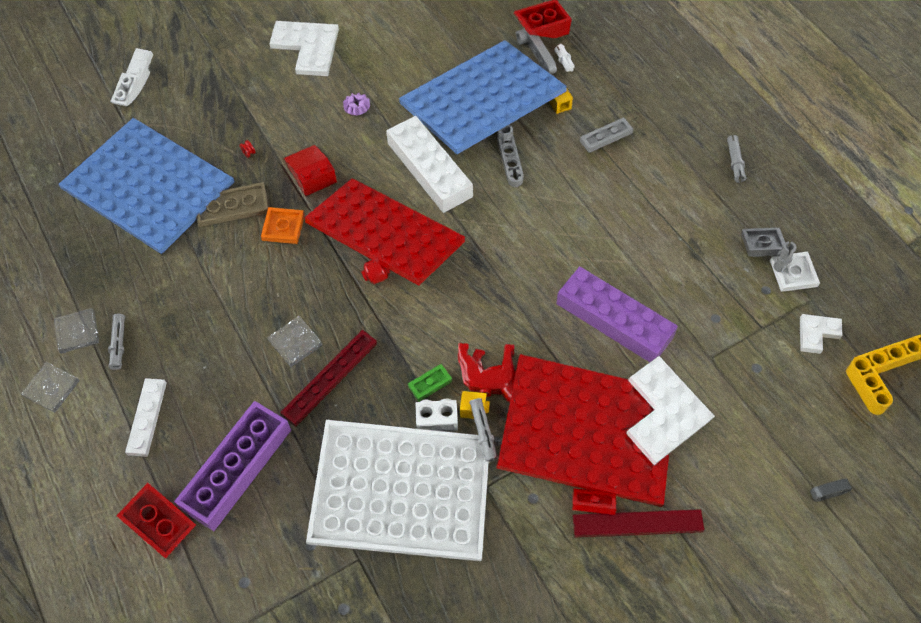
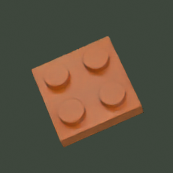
(282, 225)

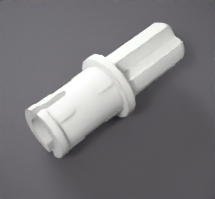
(564, 58)

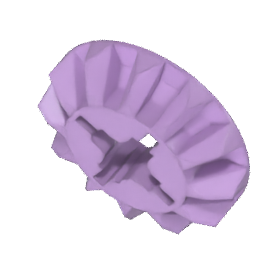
(351, 108)

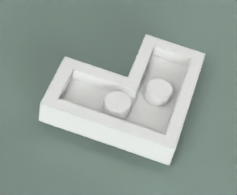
(815, 328)

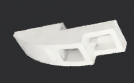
(134, 79)

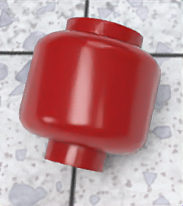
(375, 272)

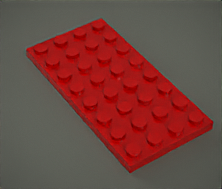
(385, 231)

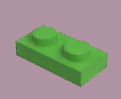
(430, 382)

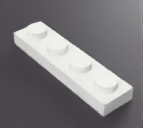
(146, 417)

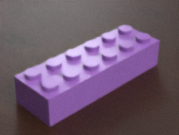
(616, 314)
(233, 466)

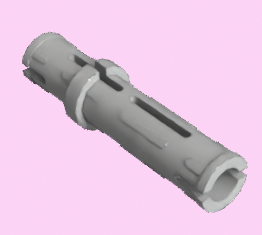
(737, 163)
(116, 358)
(485, 437)

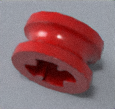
(247, 148)

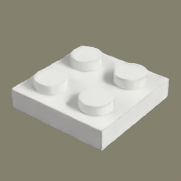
(798, 274)

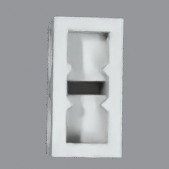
(437, 421)

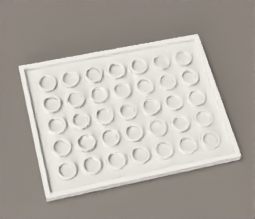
(400, 491)

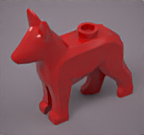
(492, 380)

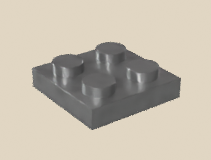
(763, 241)

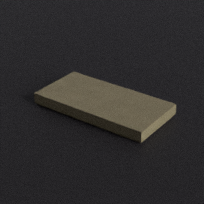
(235, 205)

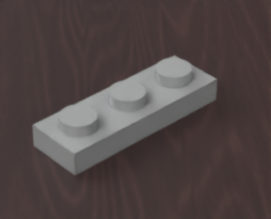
(606, 135)

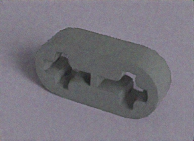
(830, 490)

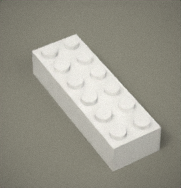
(429, 164)

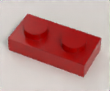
(594, 501)

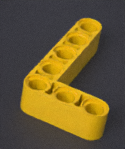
(903, 352)

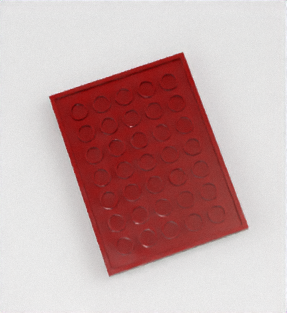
(573, 431)

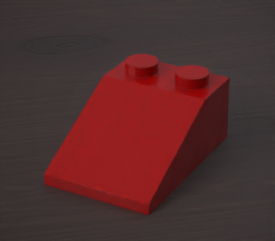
(545, 19)
(311, 170)
(156, 520)

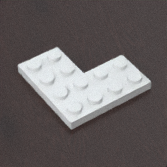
(312, 39)
(675, 413)

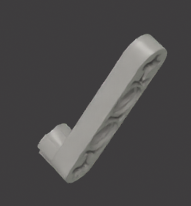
(538, 49)
(506, 134)

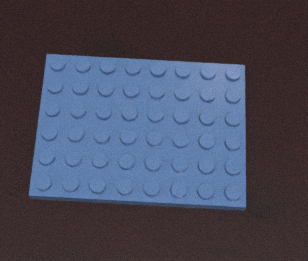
(481, 96)
(146, 184)

